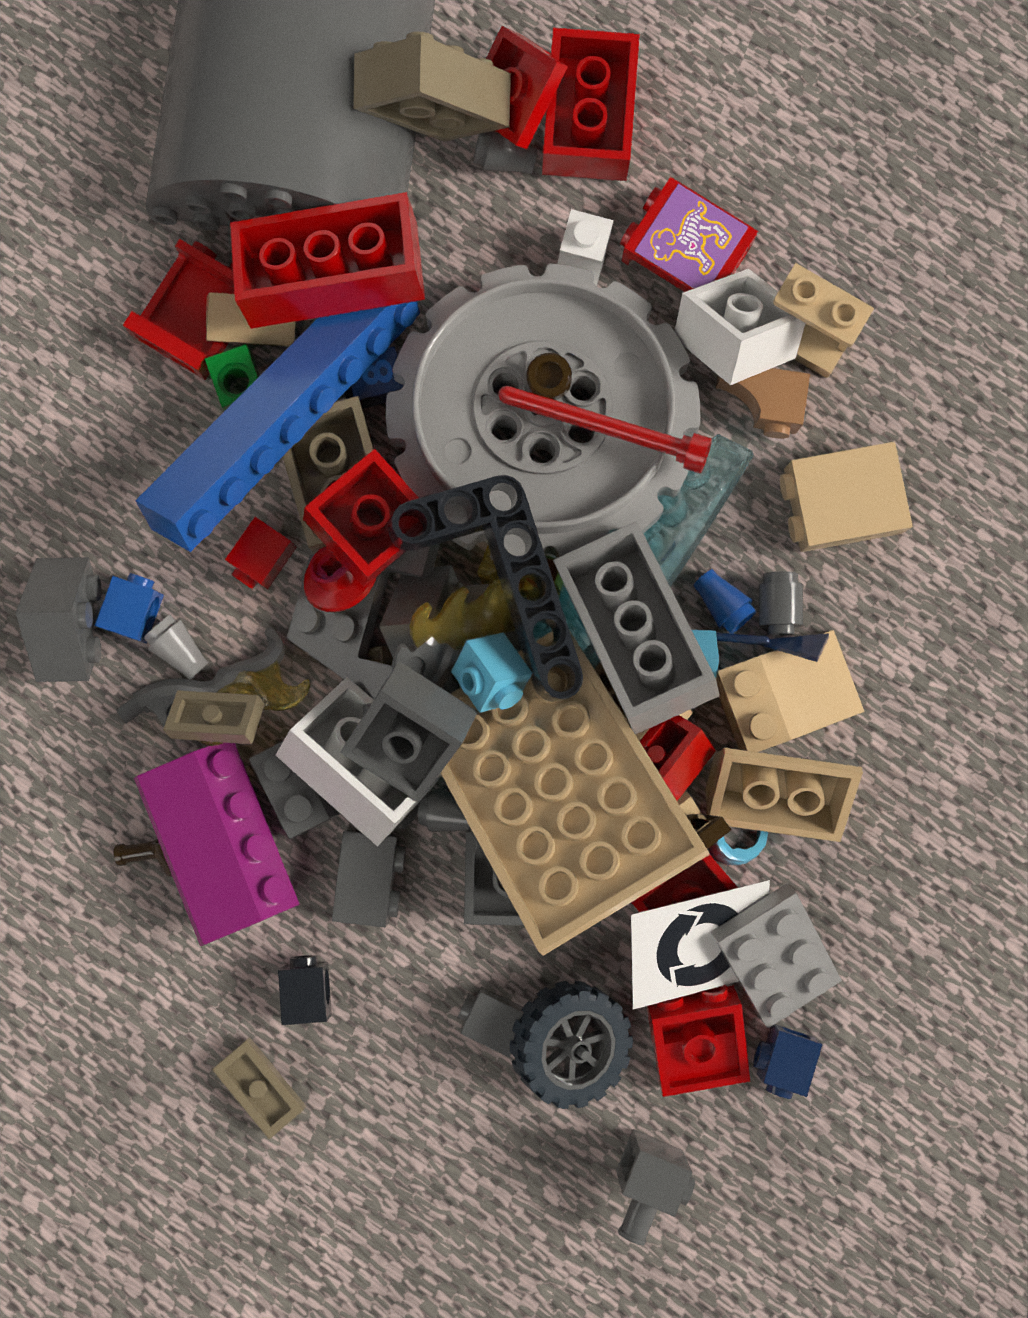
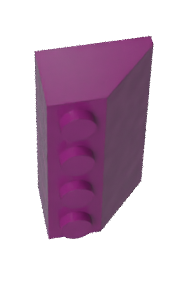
(216, 841)

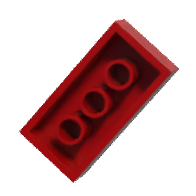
(327, 260)

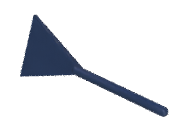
(805, 646)

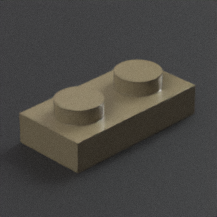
(214, 717)
(259, 1088)

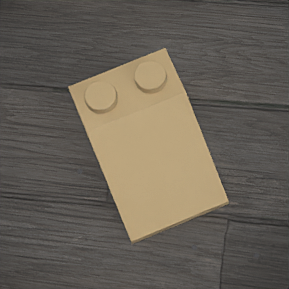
(786, 696)

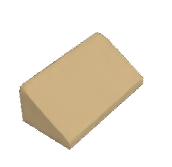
(228, 325)

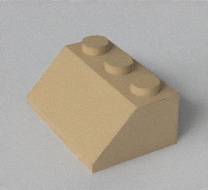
(781, 793)

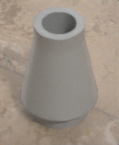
(176, 647)

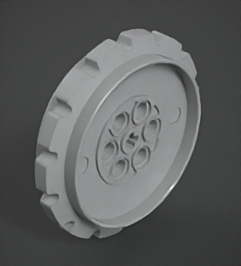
(486, 343)

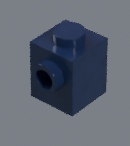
(787, 1061)

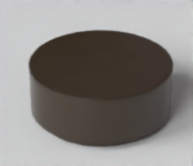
(549, 376)

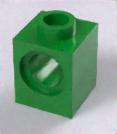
(228, 367)

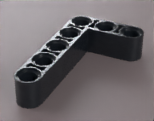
(510, 568)

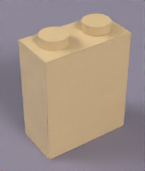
(846, 497)

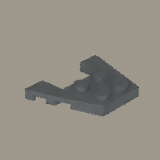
(344, 637)

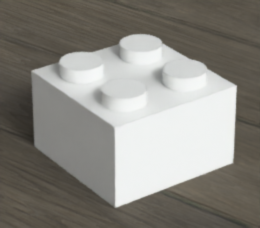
(737, 326)

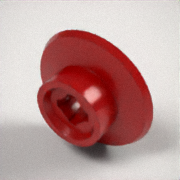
(331, 585)

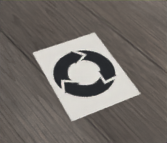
(676, 948)

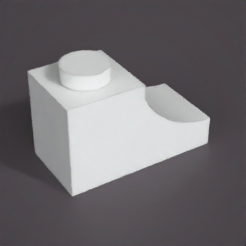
(585, 242)

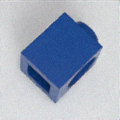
(130, 607)

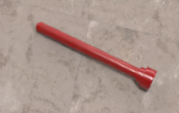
(689, 450)

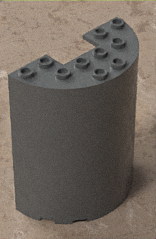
(265, 109)

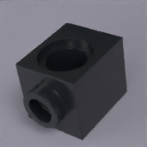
(304, 991)

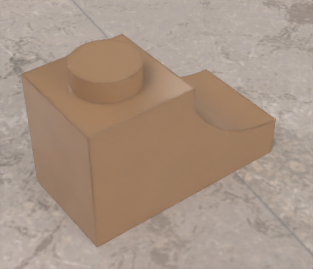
(774, 398)

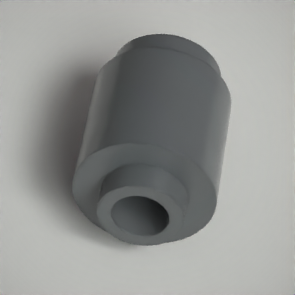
(780, 603)

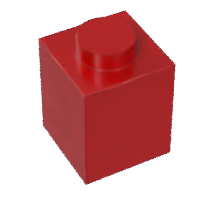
(259, 554)

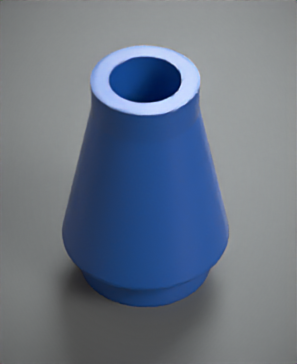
(725, 602)

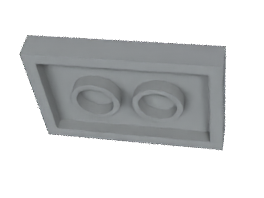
(777, 955)

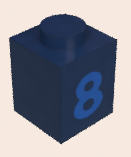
(376, 381)

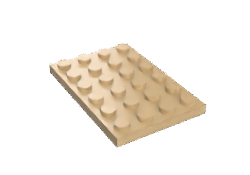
(568, 806)

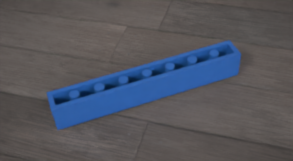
(268, 421)

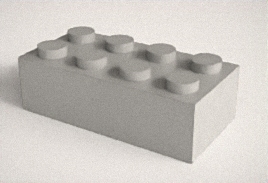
(637, 628)

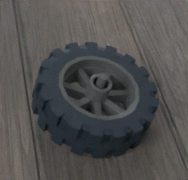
(599, 1065)

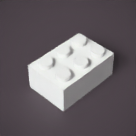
(315, 756)

